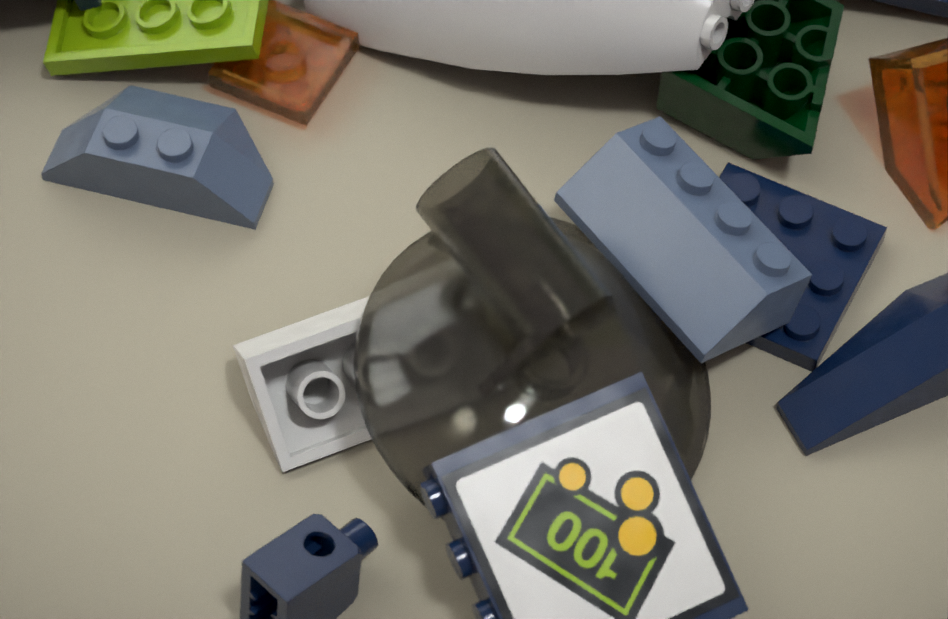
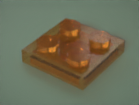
(295, 65)

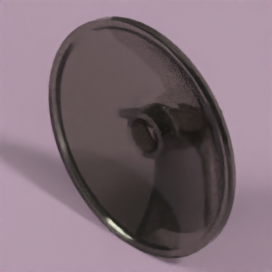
(505, 323)

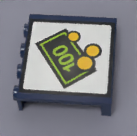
(583, 517)

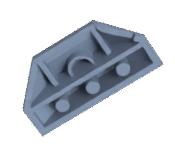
(166, 156)

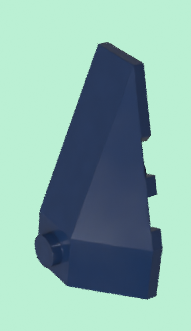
(877, 374)

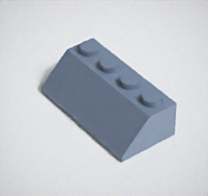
(684, 240)

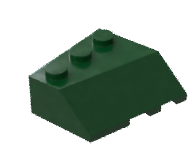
(763, 81)

